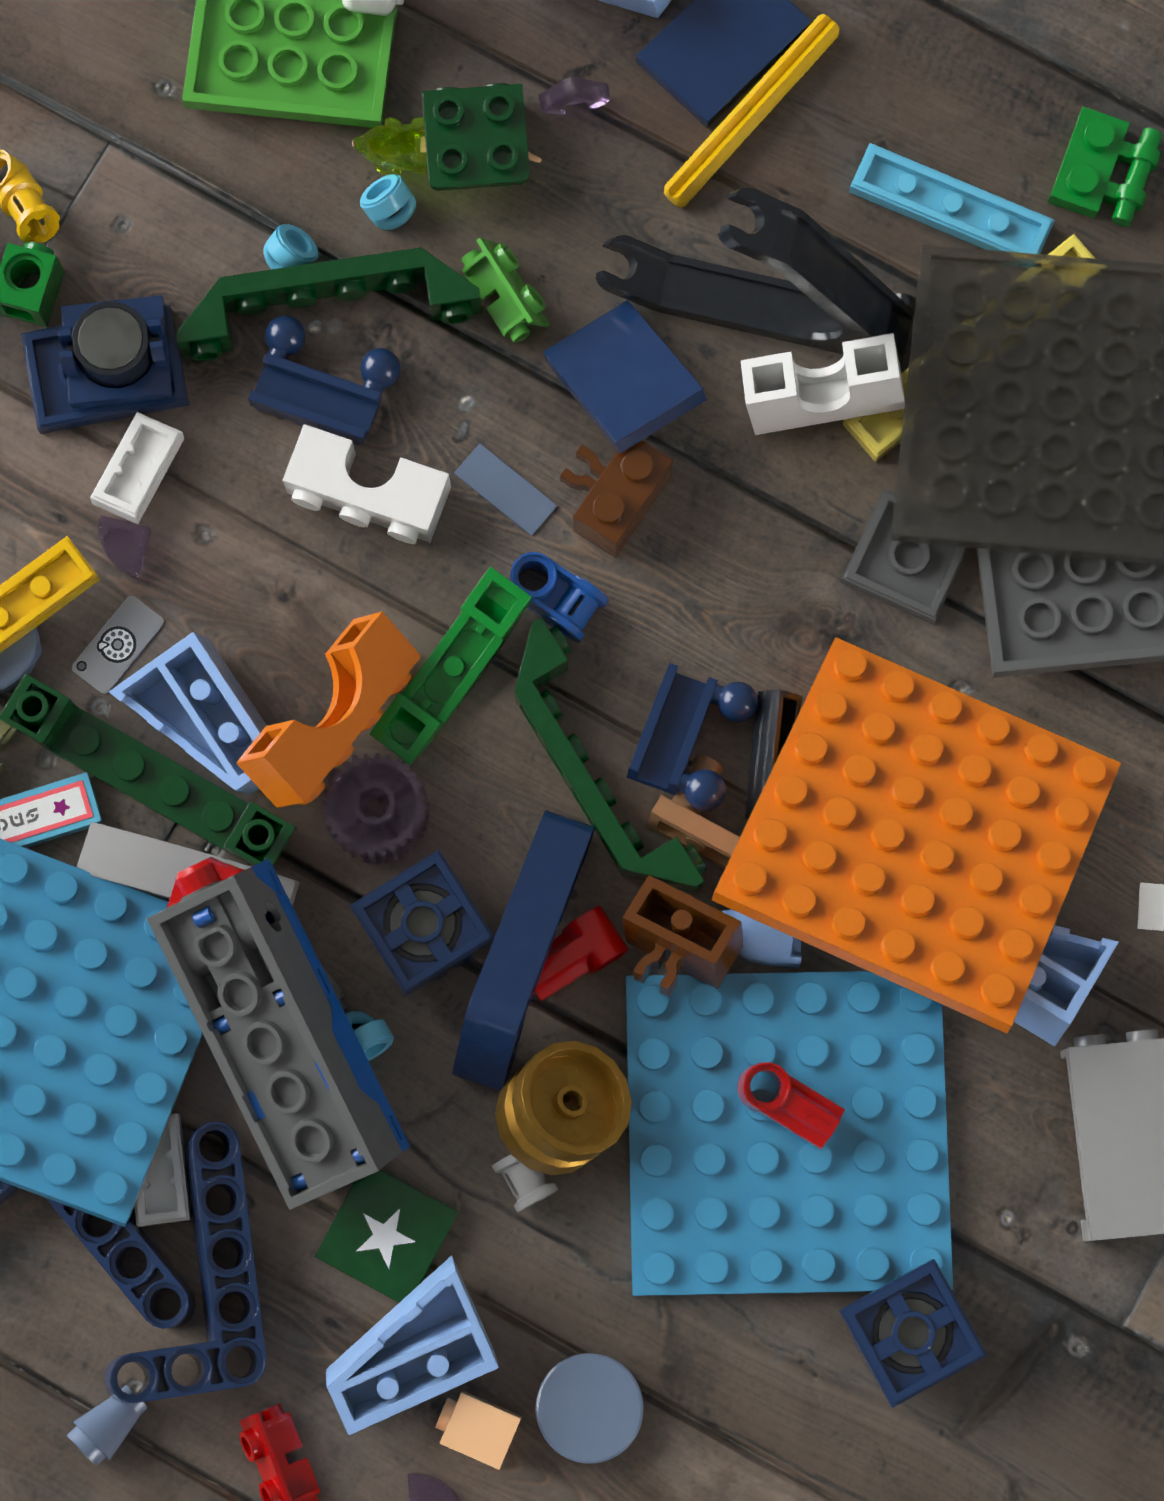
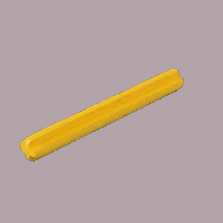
(751, 110)

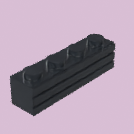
(773, 723)

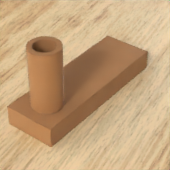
(681, 820)

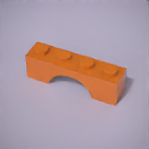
(367, 668)

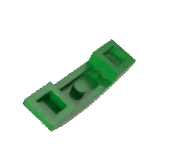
(452, 667)

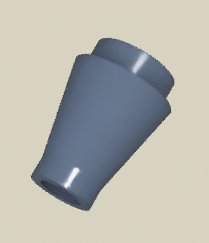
(105, 1427)

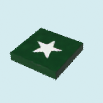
(386, 1234)

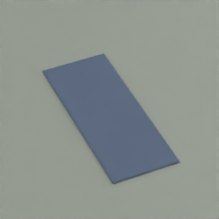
(505, 489)

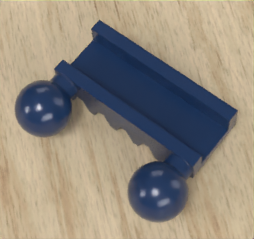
(315, 396)
(674, 729)

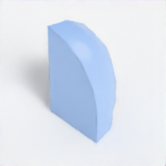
(767, 945)

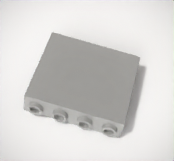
(1119, 1132)

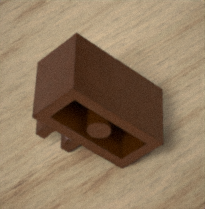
(620, 494)
(681, 934)

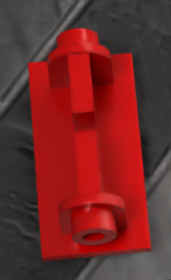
(267, 1445)

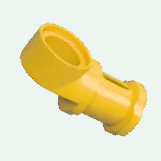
(22, 186)

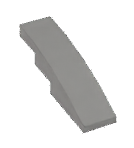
(145, 861)

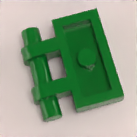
(1090, 160)

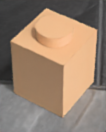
(477, 1428)

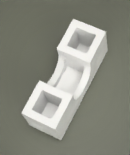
(790, 396)
(404, 505)

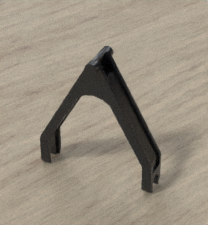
(822, 304)

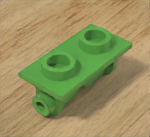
(496, 272)

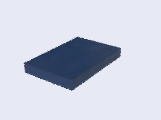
(720, 51)
(624, 376)
(50, 386)

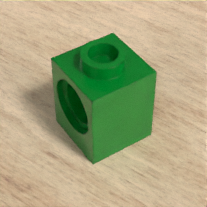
(34, 303)

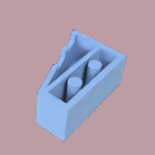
(198, 706)
(1062, 982)
(412, 1353)

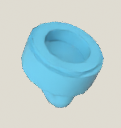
(387, 197)
(289, 247)
(372, 1034)

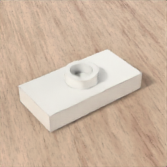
(137, 468)
(165, 1189)

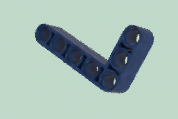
(520, 951)
(109, 1253)
(214, 1285)

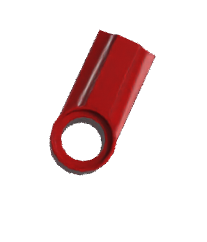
(583, 948)
(793, 1105)

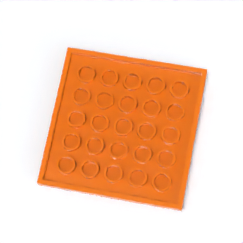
(918, 834)

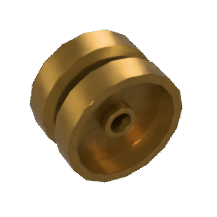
(563, 1108)

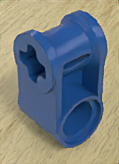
(560, 595)

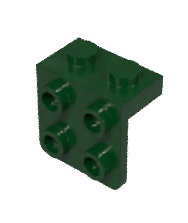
(475, 136)

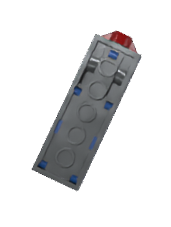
(276, 1029)

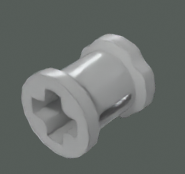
(526, 1184)

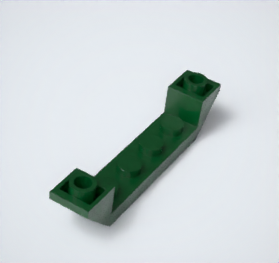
(208, 328)
(541, 663)
(145, 774)

